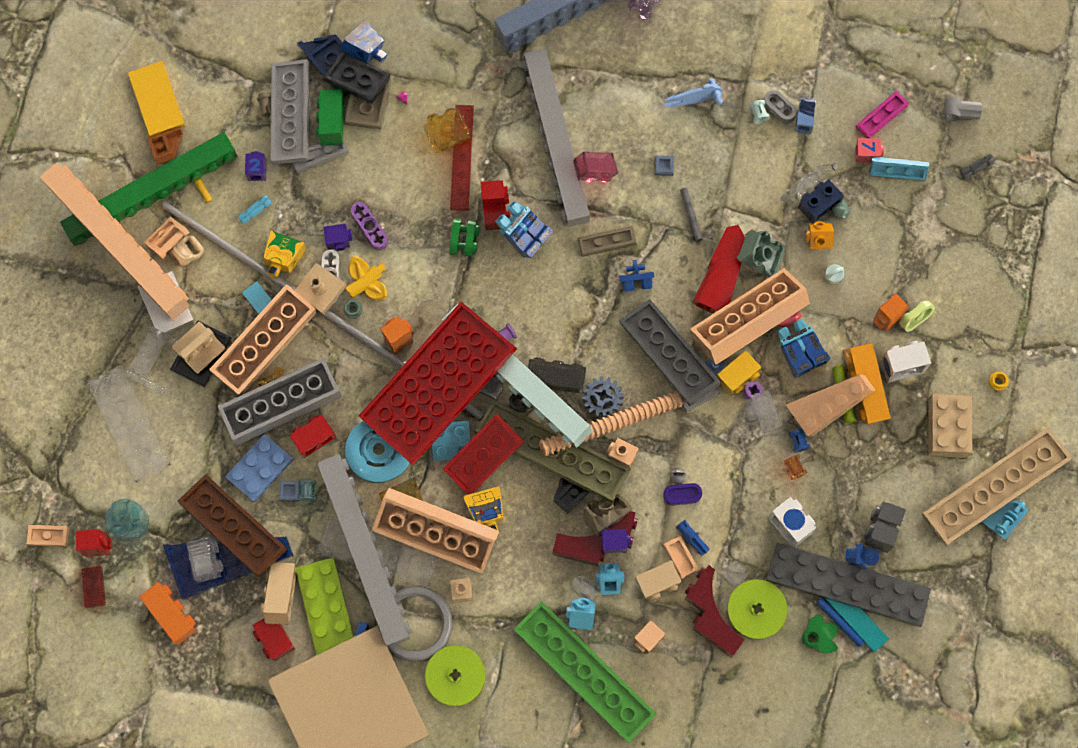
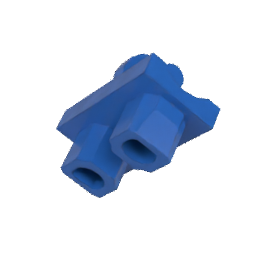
(627, 280)
(862, 556)

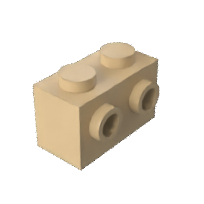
(658, 580)

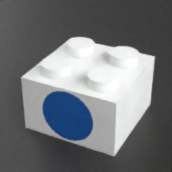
(905, 361)
(792, 522)

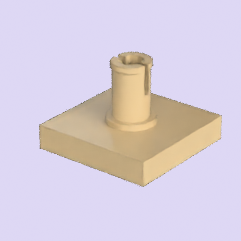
(320, 288)

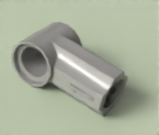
(956, 109)

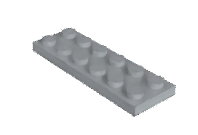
(290, 112)

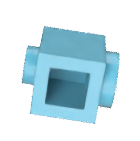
(581, 613)

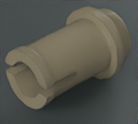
(265, 103)

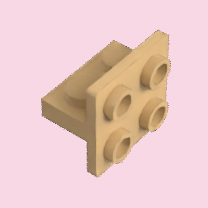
(198, 347)

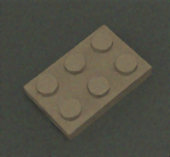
(366, 114)

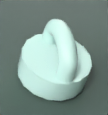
(834, 274)

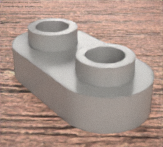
(782, 105)

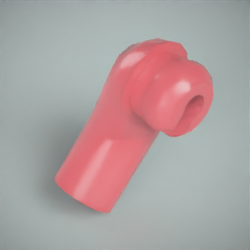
(792, 319)

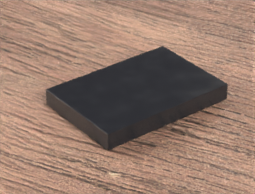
(357, 77)
(183, 369)

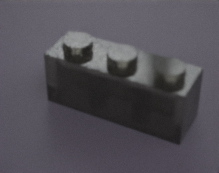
(559, 375)

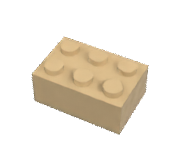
(950, 425)

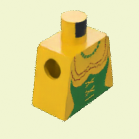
(282, 253)

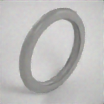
(446, 628)

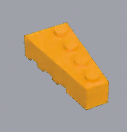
(863, 361)

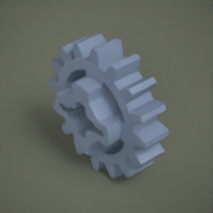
(610, 399)

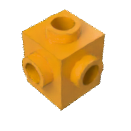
(820, 236)

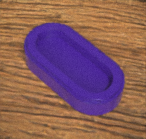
(682, 494)

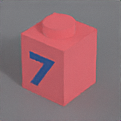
(868, 148)

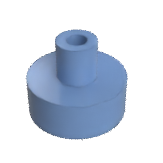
(715, 369)

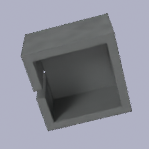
(883, 530)

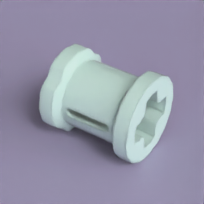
(759, 111)

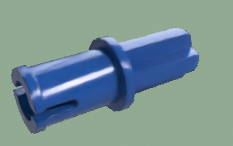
(692, 538)

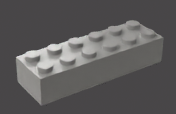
(279, 401)

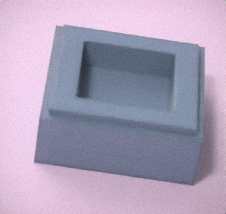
(664, 165)
(289, 490)

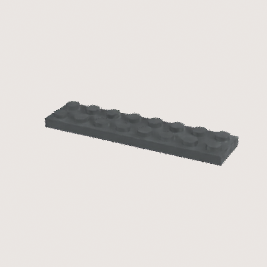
(849, 584)

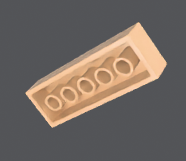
(750, 316)
(263, 341)
(435, 530)

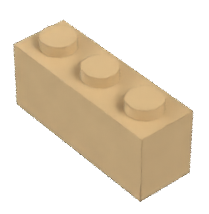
(279, 593)

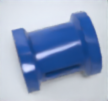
(799, 440)

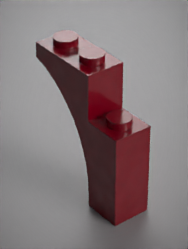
(589, 548)
(711, 624)

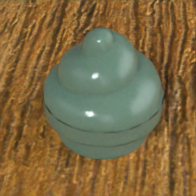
(841, 209)

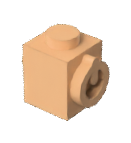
(622, 452)

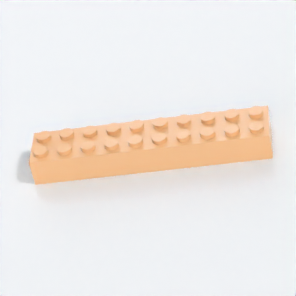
(116, 240)

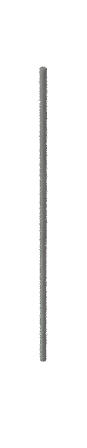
(280, 282)

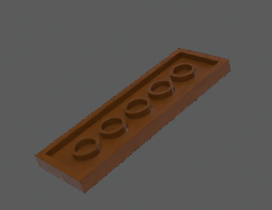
(232, 525)

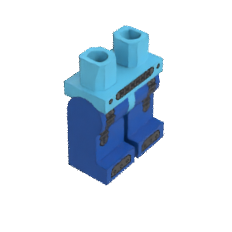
(523, 229)
(802, 348)

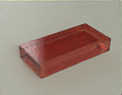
(93, 587)

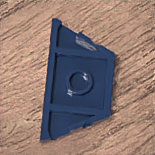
(322, 52)

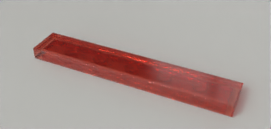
(462, 165)

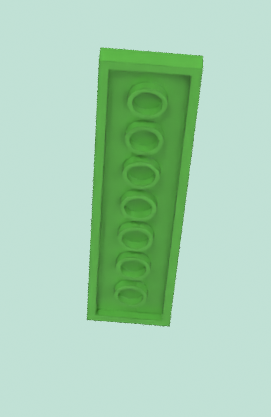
(585, 672)

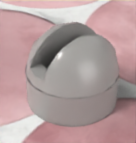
(678, 479)

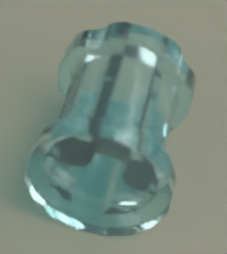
(307, 490)

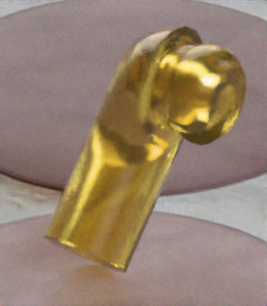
(278, 372)

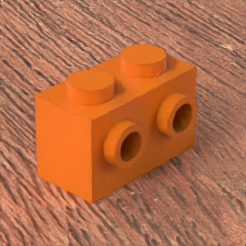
(397, 334)

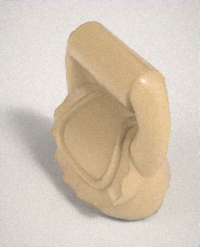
(181, 253)

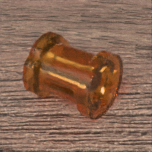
(795, 467)

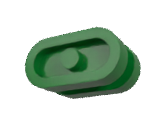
(470, 245)

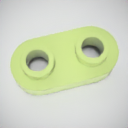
(917, 316)

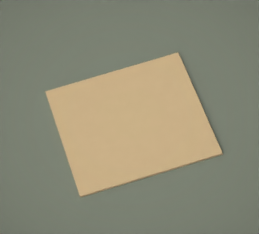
(349, 698)

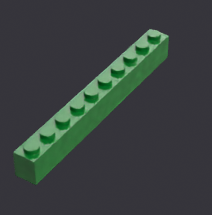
(158, 184)

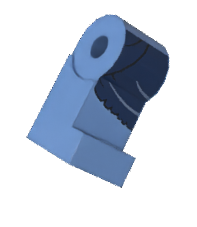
(805, 115)

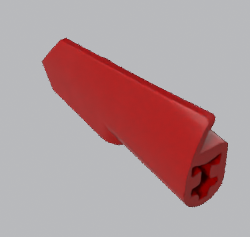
(722, 272)

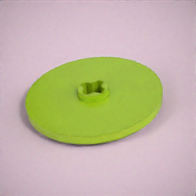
(742, 614)
(444, 687)

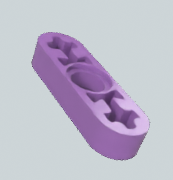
(369, 233)

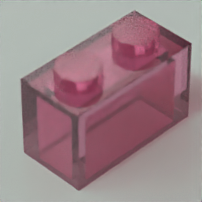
(595, 166)

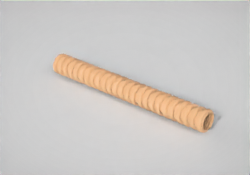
(618, 420)

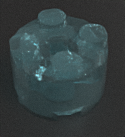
(118, 514)

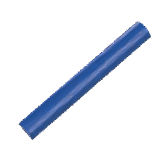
(840, 622)

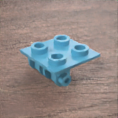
(451, 441)
(1006, 518)

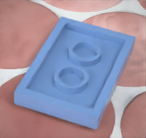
(259, 468)

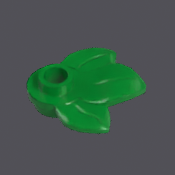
(823, 635)

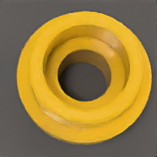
(1004, 381)

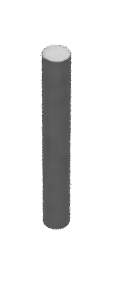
(691, 214)

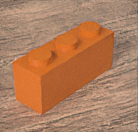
(169, 612)

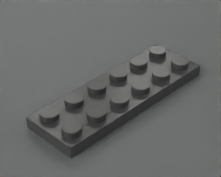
(670, 352)

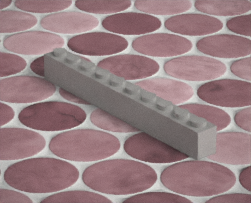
(556, 137)
(363, 550)

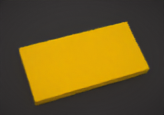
(156, 98)

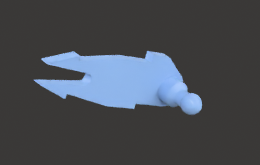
(697, 95)

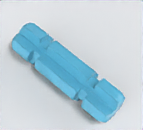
(254, 209)

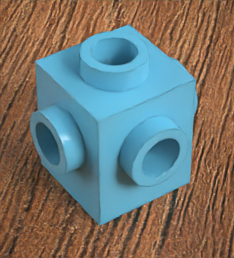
(610, 579)

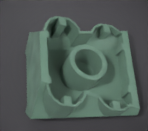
(761, 252)

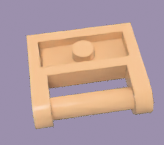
(166, 237)

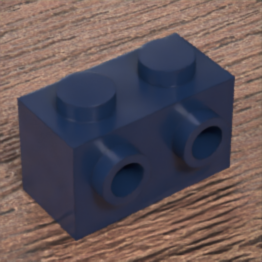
(820, 200)

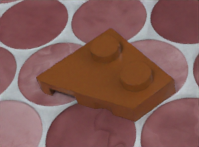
(165, 145)

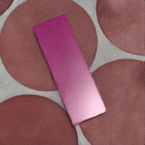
(882, 115)

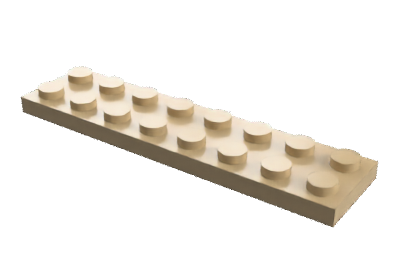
(997, 486)

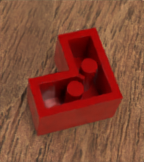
(494, 202)

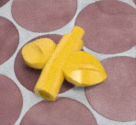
(366, 279)

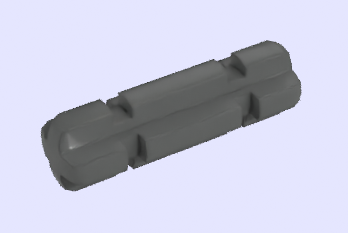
(977, 166)

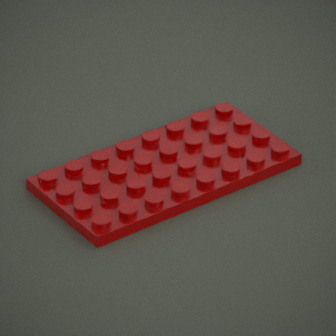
(437, 383)

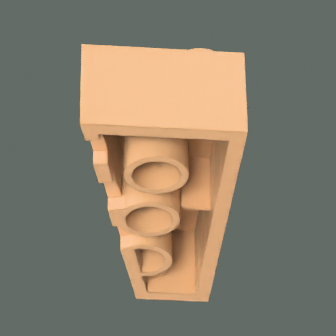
(825, 406)

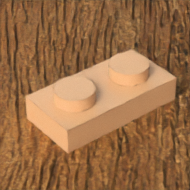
(47, 535)

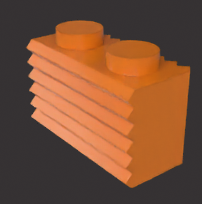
(890, 312)

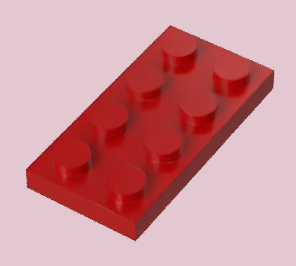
(483, 455)

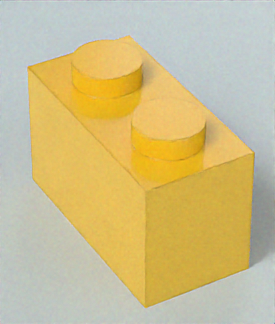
(739, 373)

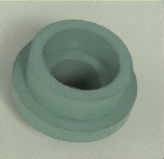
(348, 305)

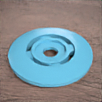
(360, 451)

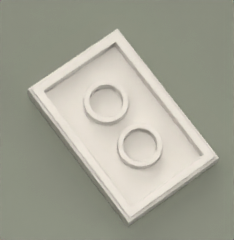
(160, 318)

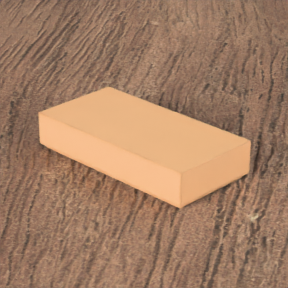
(681, 557)

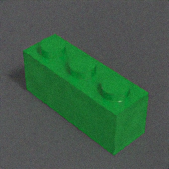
(330, 117)

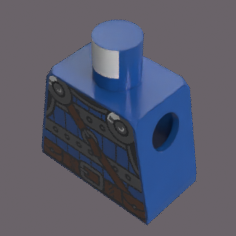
(364, 44)

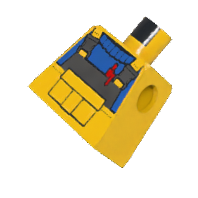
(486, 507)

